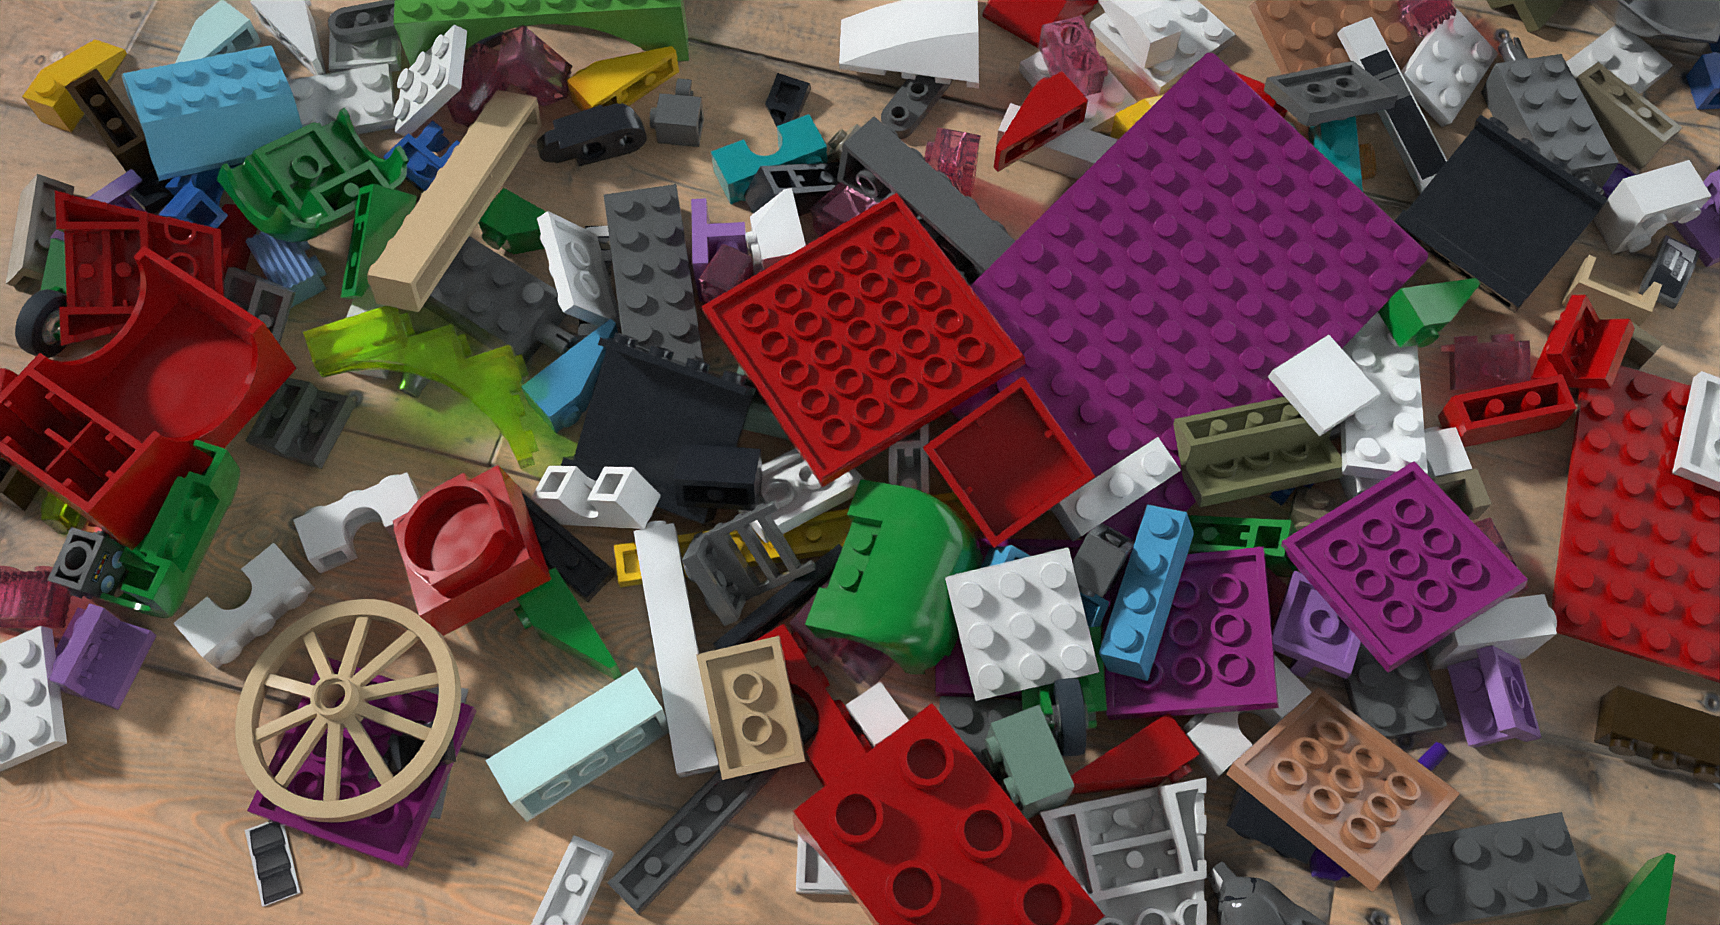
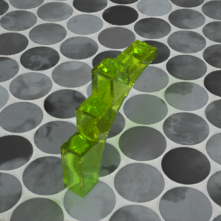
(382, 342)

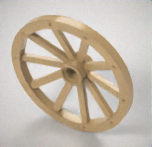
(349, 712)

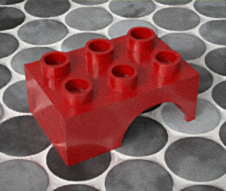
(125, 419)
(936, 839)

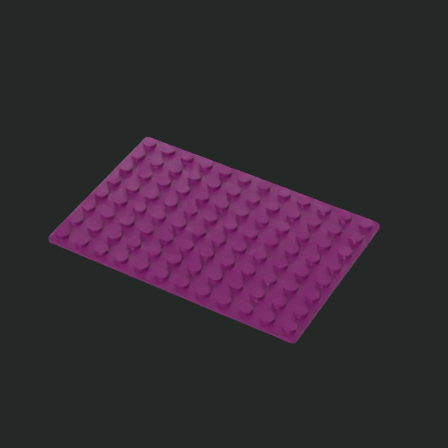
(1187, 275)

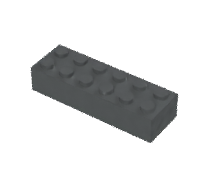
(883, 165)
(653, 270)

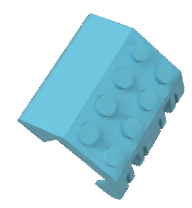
(211, 109)

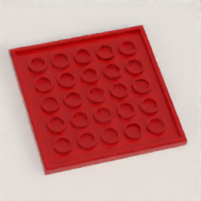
(862, 338)

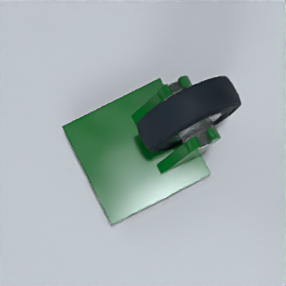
(39, 319)
(1071, 703)

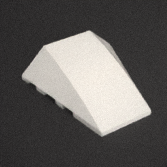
(914, 39)
(1138, 853)

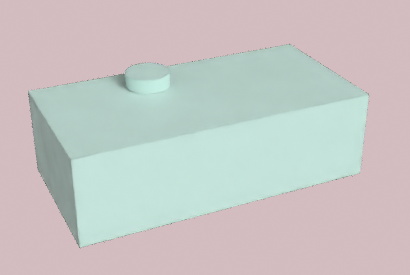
(579, 745)

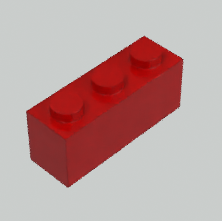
(1509, 410)

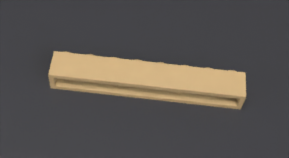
(454, 202)

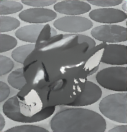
(1254, 901)

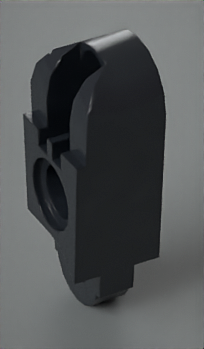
(593, 135)

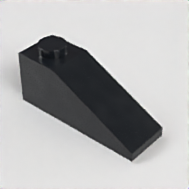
(807, 182)

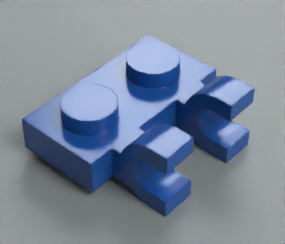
(422, 161)

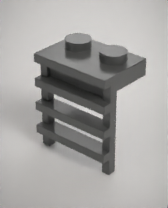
(723, 571)

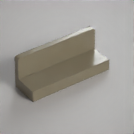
(1626, 118)
(34, 228)

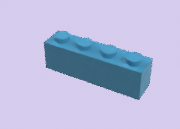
(1146, 592)

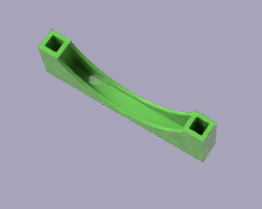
(640, 22)

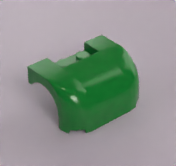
(309, 179)
(179, 538)
(893, 575)

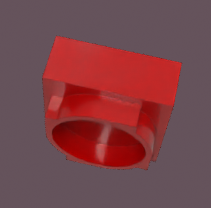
(1008, 461)
(469, 549)

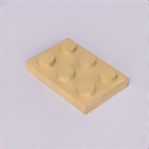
(751, 707)

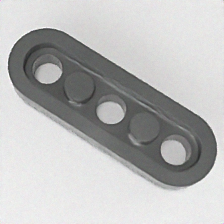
(363, 22)
(912, 106)

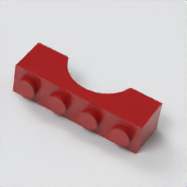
(835, 743)

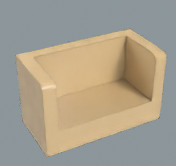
(1610, 299)

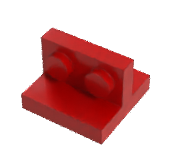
(1584, 346)

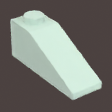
(219, 32)

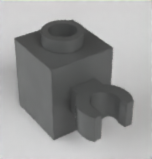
(678, 117)

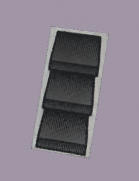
(272, 862)

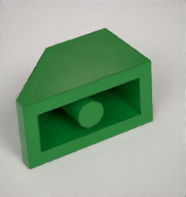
(511, 224)

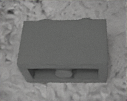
(1101, 560)

